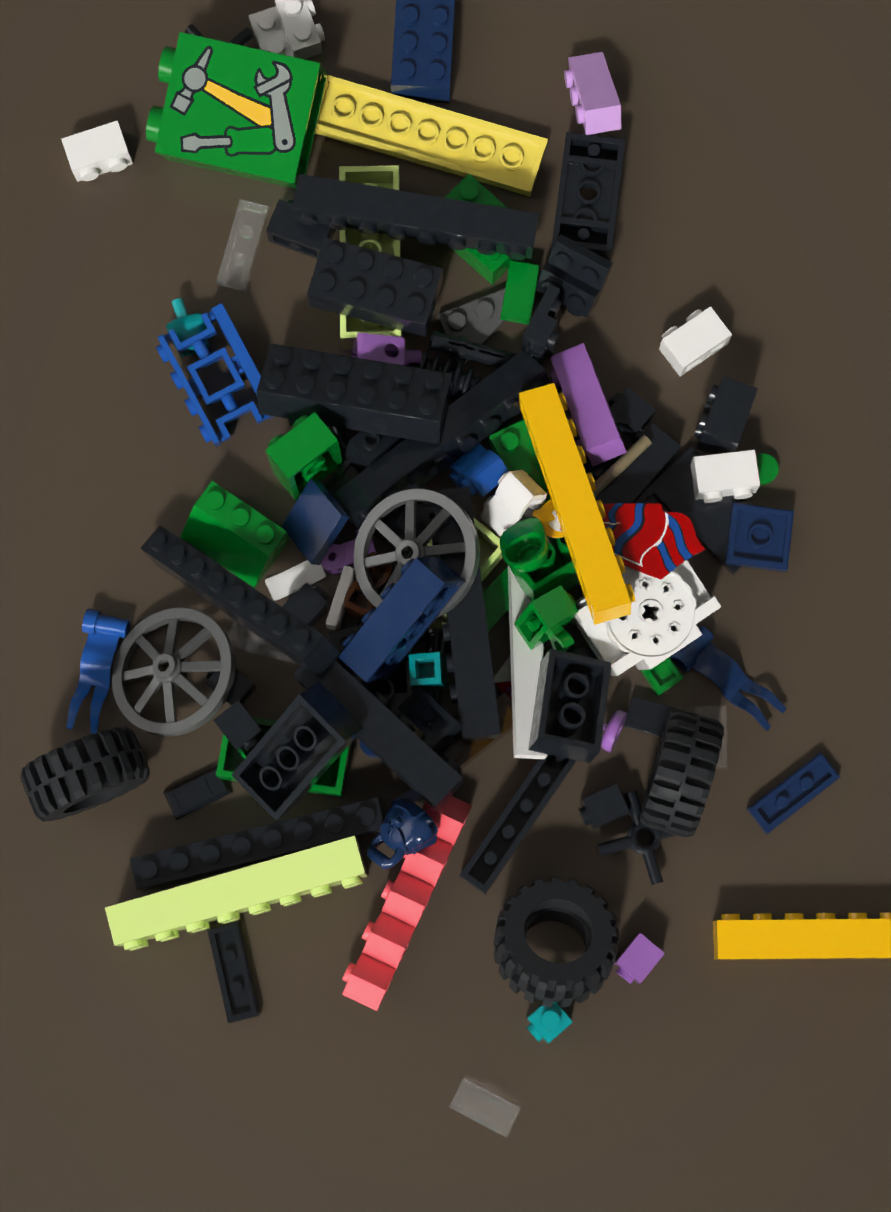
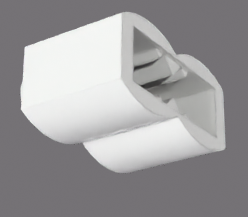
(513, 501)

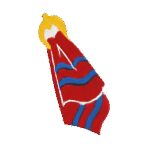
(643, 535)

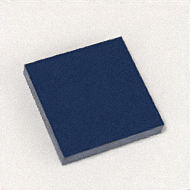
(315, 521)
(759, 537)

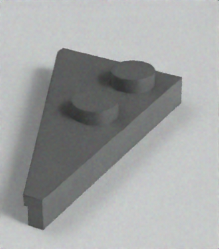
(474, 320)

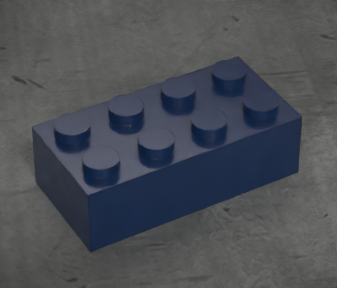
(423, 50)
(400, 618)

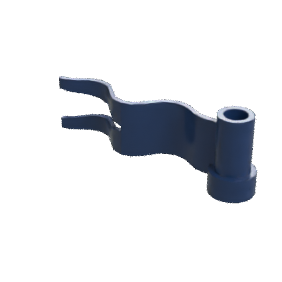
(725, 675)

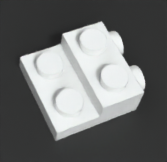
(288, 29)

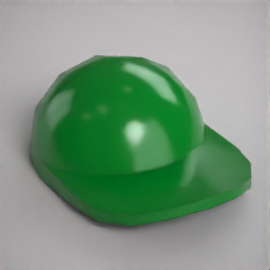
(525, 545)

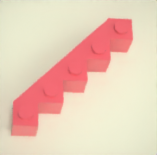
(403, 908)

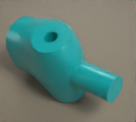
(185, 325)

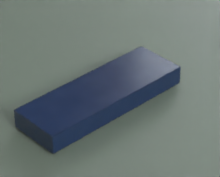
(793, 793)

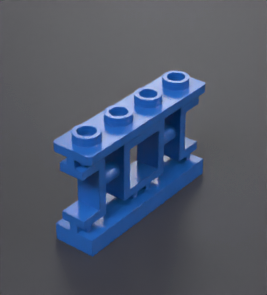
(237, 365)

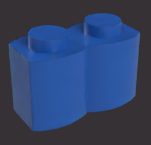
(478, 469)

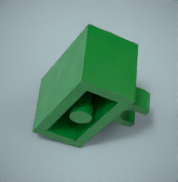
(546, 620)

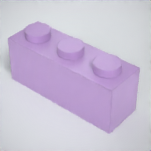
(593, 93)

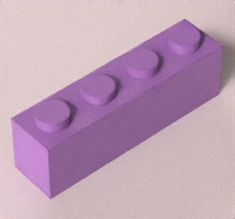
(587, 404)

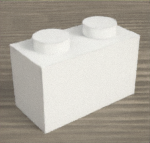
(97, 151)
(694, 340)
(725, 475)

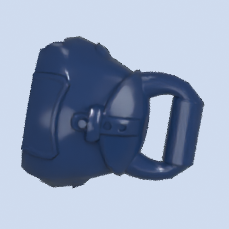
(405, 831)

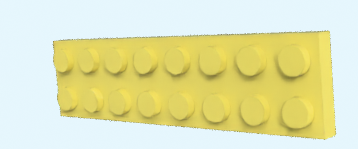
(430, 135)

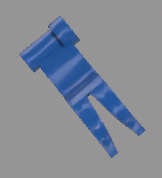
(96, 663)

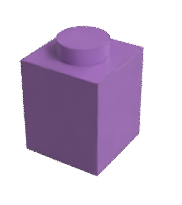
(638, 959)

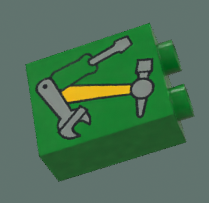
(237, 109)

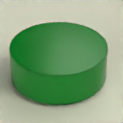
(767, 468)

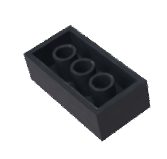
(375, 287)
(297, 750)

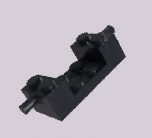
(592, 164)

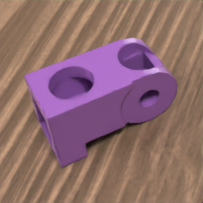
(341, 555)

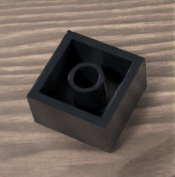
(726, 417)

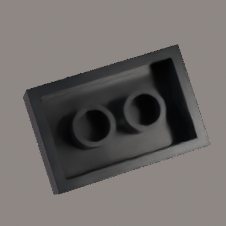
(570, 706)

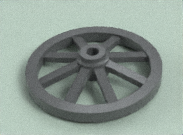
(418, 545)
(175, 673)

